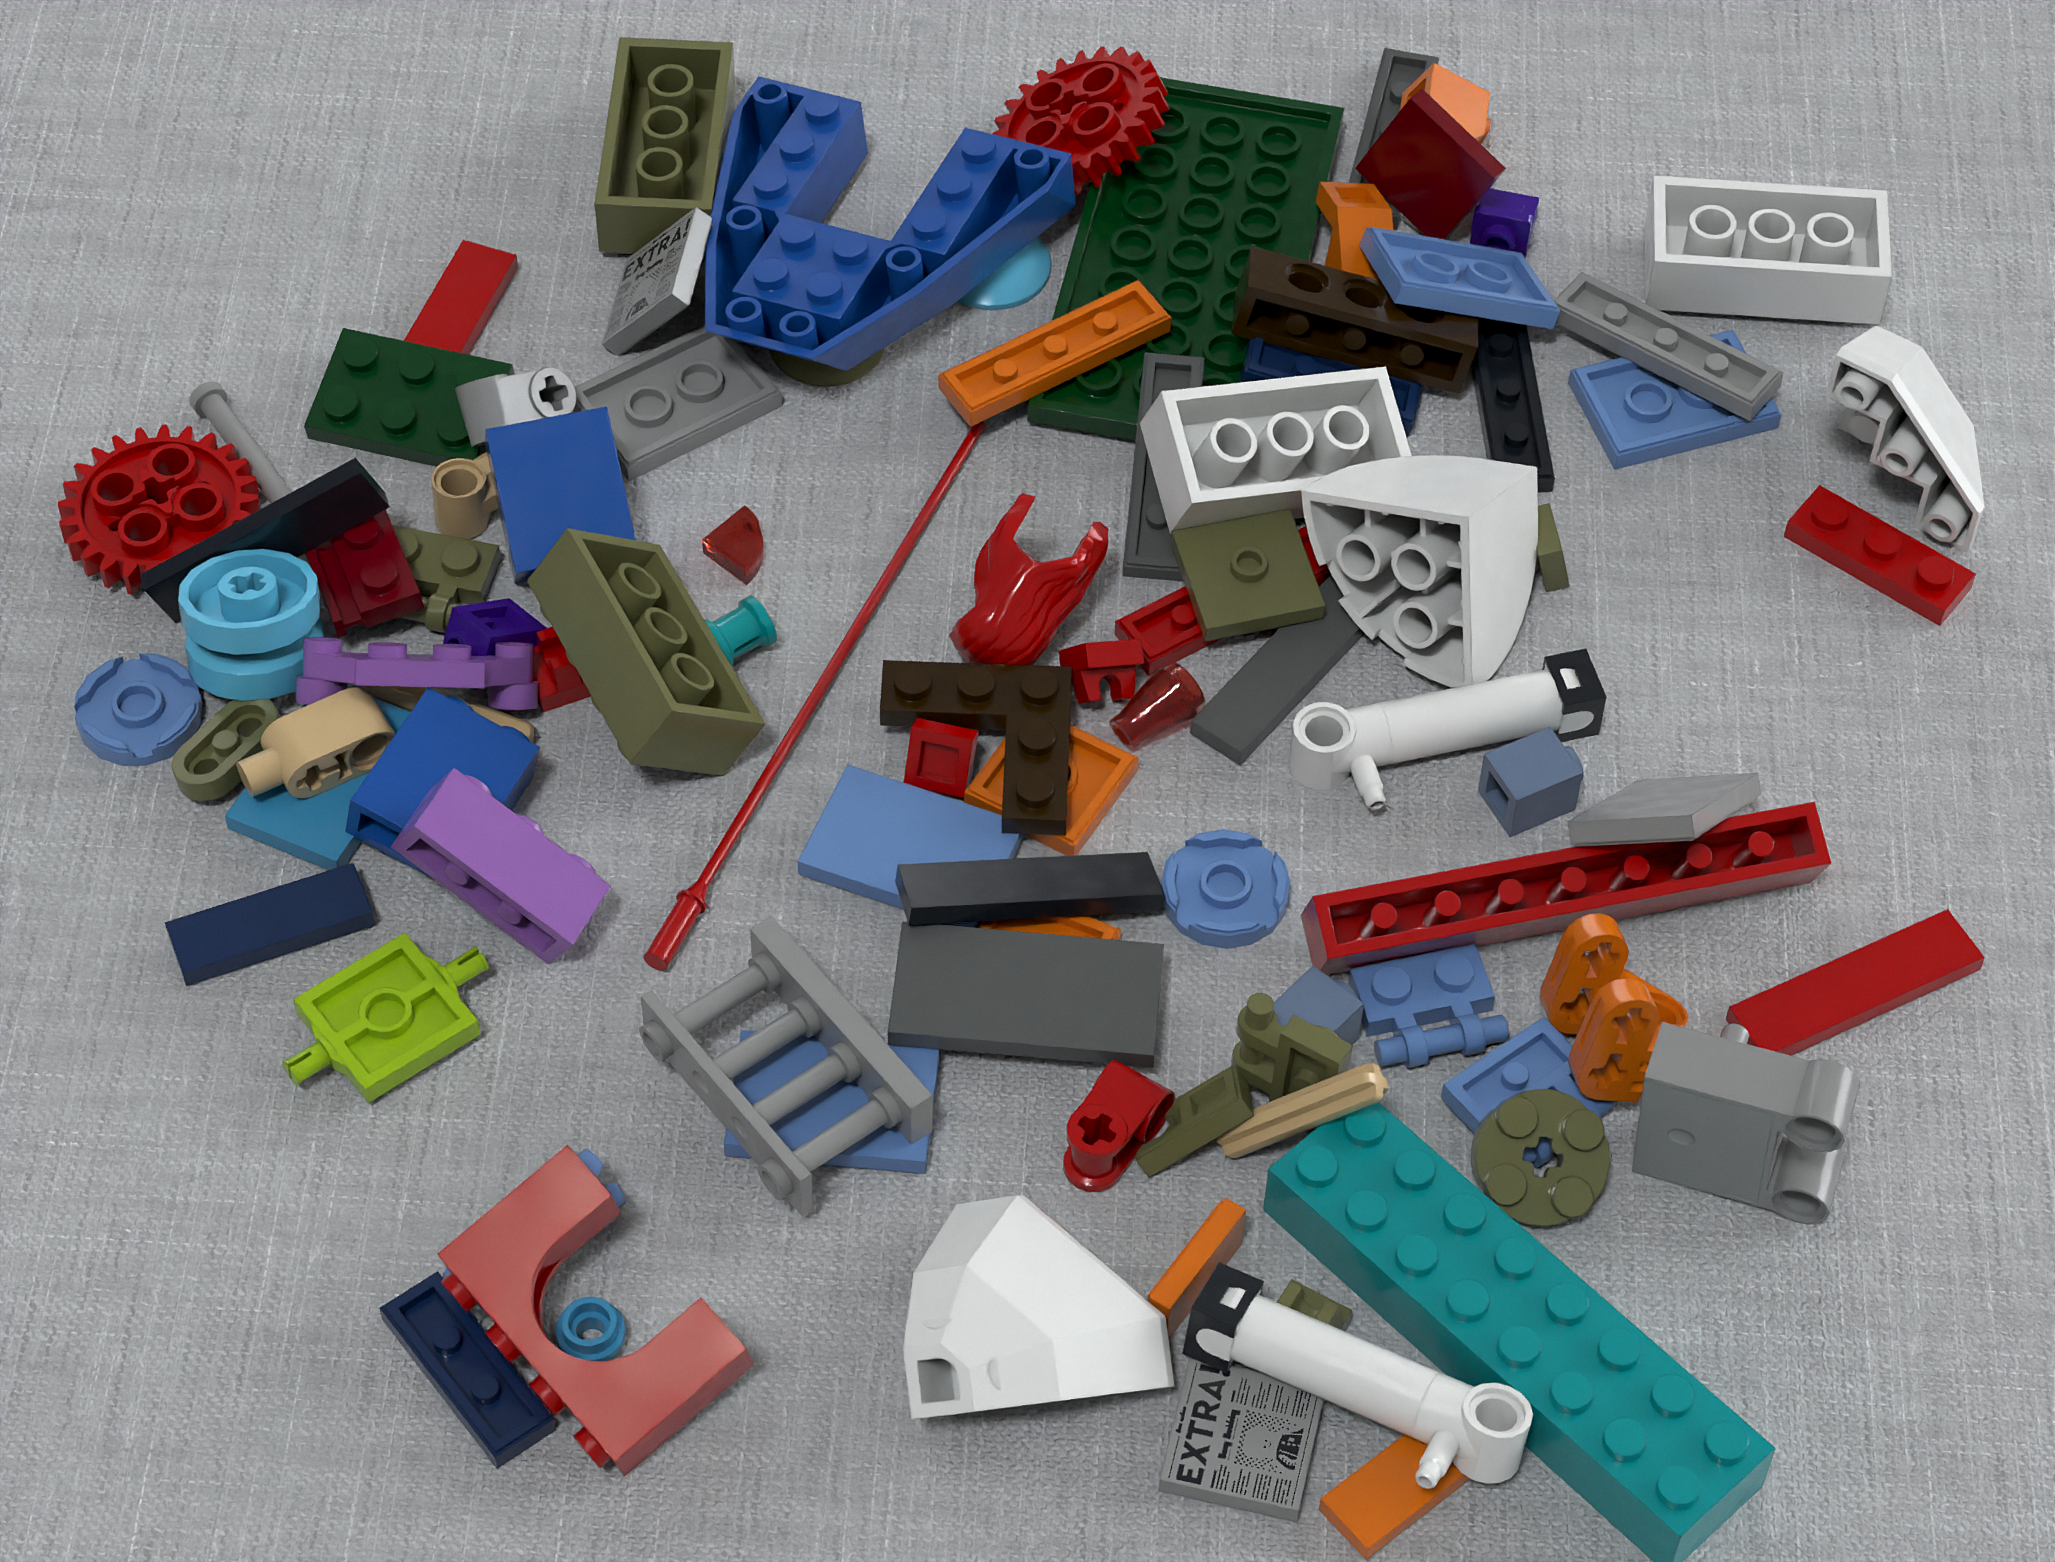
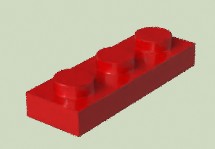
(1879, 555)

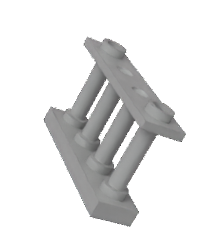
(813, 1009)

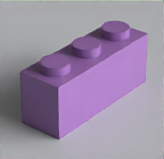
(501, 865)

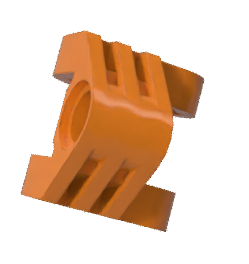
(1613, 1016)

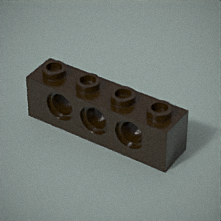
(1350, 321)

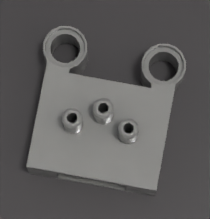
(1720, 1114)

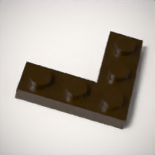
(1021, 699)

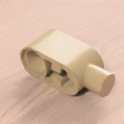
(319, 746)

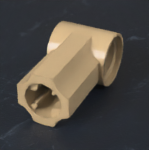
(463, 496)

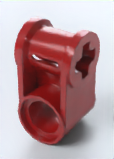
(1112, 1126)

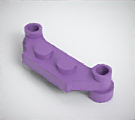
(451, 666)

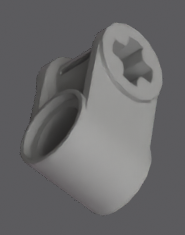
(513, 400)

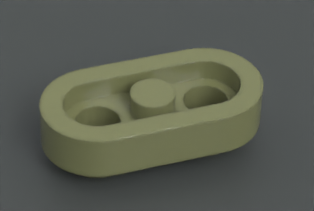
(207, 761)

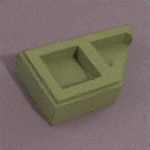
(1198, 1119)

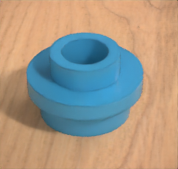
(585, 1315)

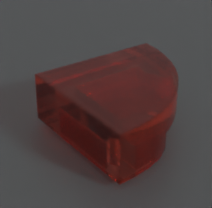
(737, 545)

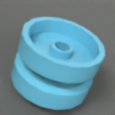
(249, 622)

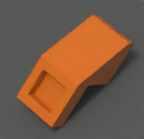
(1350, 211)

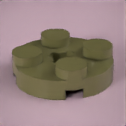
(1573, 1135)

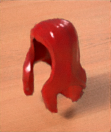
(1022, 598)

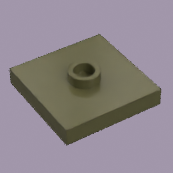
(1247, 574)

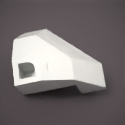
(1915, 427)
(1023, 1317)

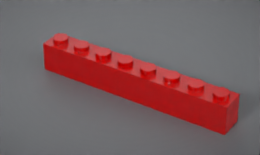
(1558, 886)

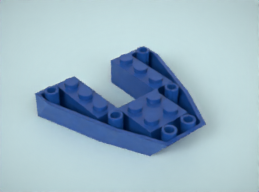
(841, 294)

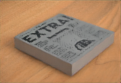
(657, 282)
(1241, 1441)

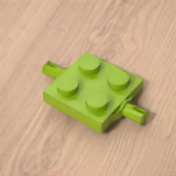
(386, 1017)

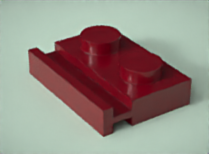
(365, 575)

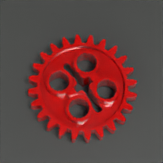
(1090, 109)
(152, 502)

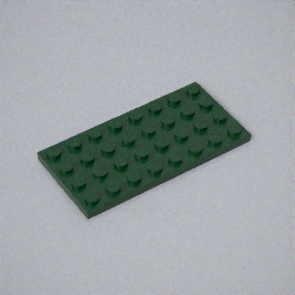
(1182, 222)

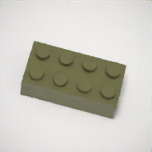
(662, 137)
(645, 653)

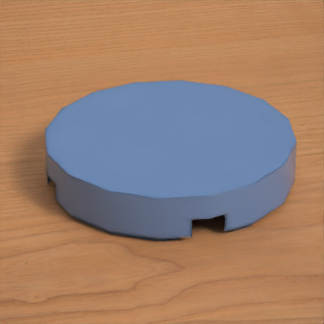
(138, 709)
(1225, 889)

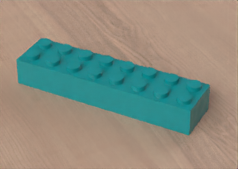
(1504, 1310)

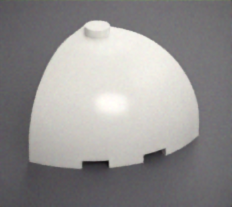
(1431, 556)

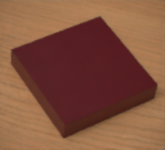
(1430, 167)

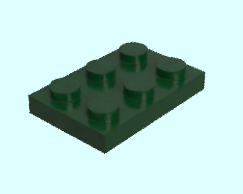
(397, 398)

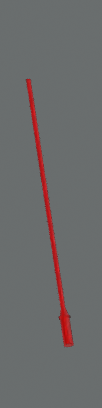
(692, 900)

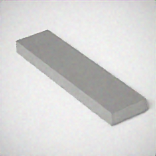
(1667, 346)

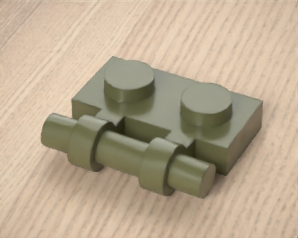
(448, 572)
(1285, 1057)

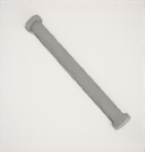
(210, 402)

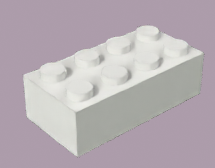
(1767, 250)
(1263, 441)

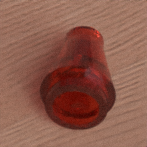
(1159, 705)

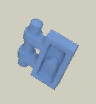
(1425, 991)
(1525, 1062)

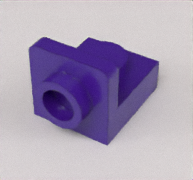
(1504, 221)
(489, 623)

